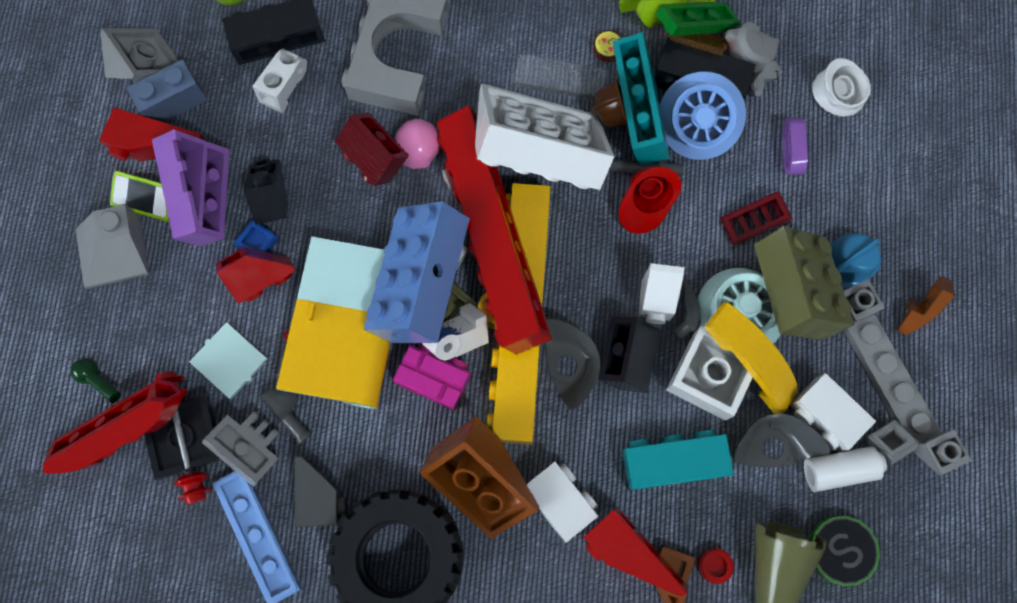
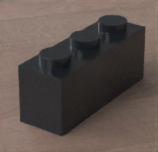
(273, 28)
(680, 60)

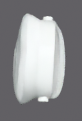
(841, 88)

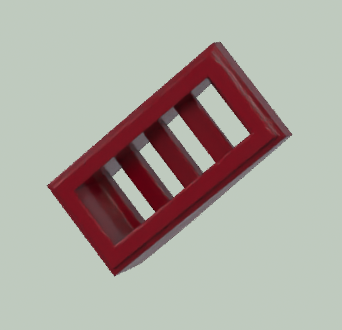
(779, 206)

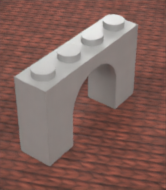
(369, 78)

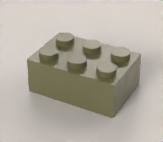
(803, 284)

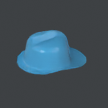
(856, 258)

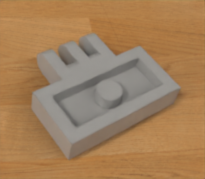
(243, 446)

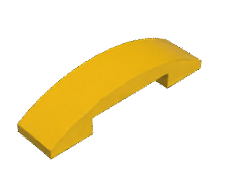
(757, 354)

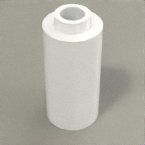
(844, 468)

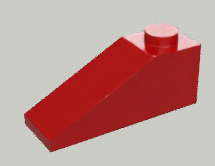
(131, 135)
(626, 549)

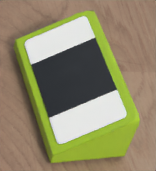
(139, 194)

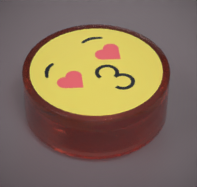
(603, 46)

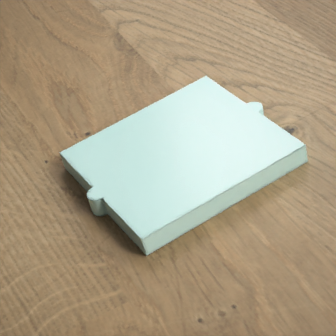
(228, 360)

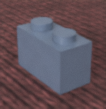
(167, 92)

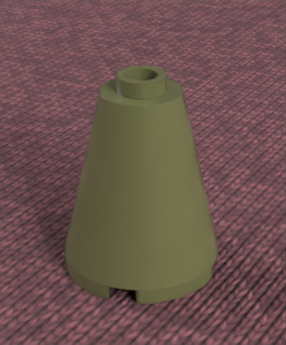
(784, 561)

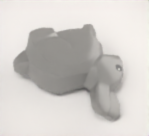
(758, 48)

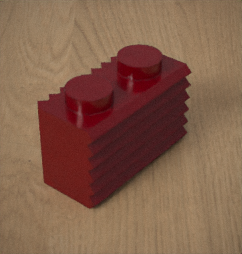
(371, 149)

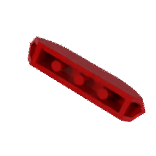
(106, 432)

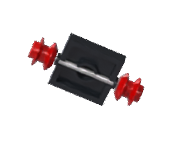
(179, 444)

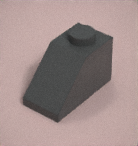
(316, 496)

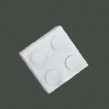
(710, 376)

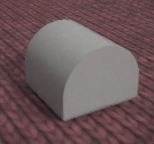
(893, 442)

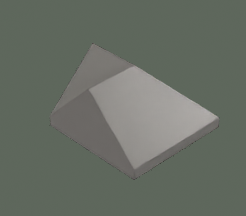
(134, 53)

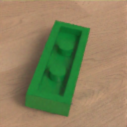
(697, 18)

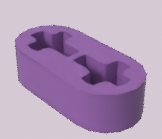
(795, 146)

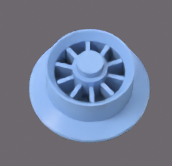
(702, 115)

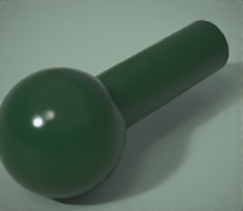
(86, 372)

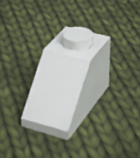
(660, 293)

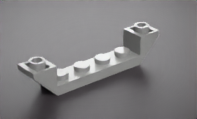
(894, 385)

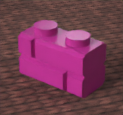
(433, 378)

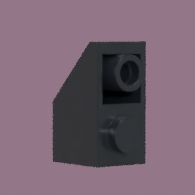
(266, 191)

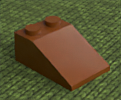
(479, 478)

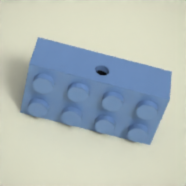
(417, 273)

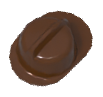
(610, 105)

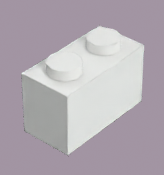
(832, 413)
(561, 501)

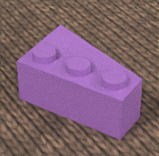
(193, 186)

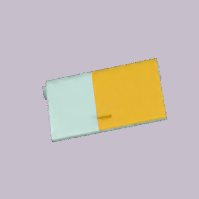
(326, 342)

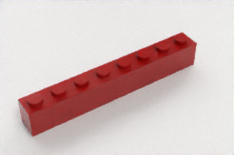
(493, 237)

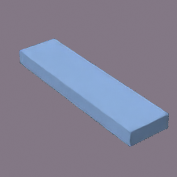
(257, 538)

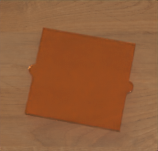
(703, 41)

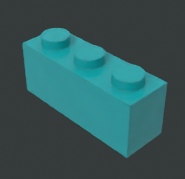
(677, 460)

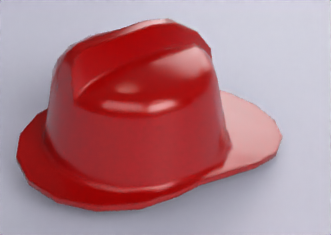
(649, 198)

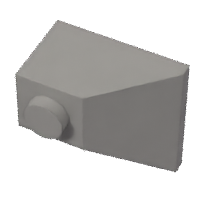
(111, 247)

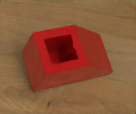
(251, 271)

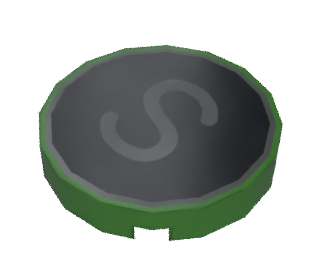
(849, 553)

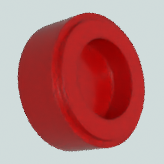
(715, 565)

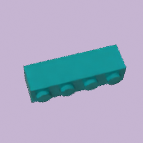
(640, 99)

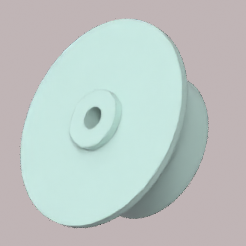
(743, 290)

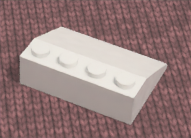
(541, 138)

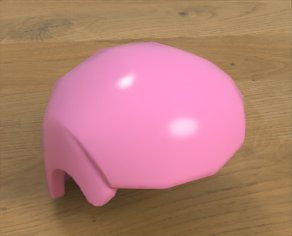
(419, 141)

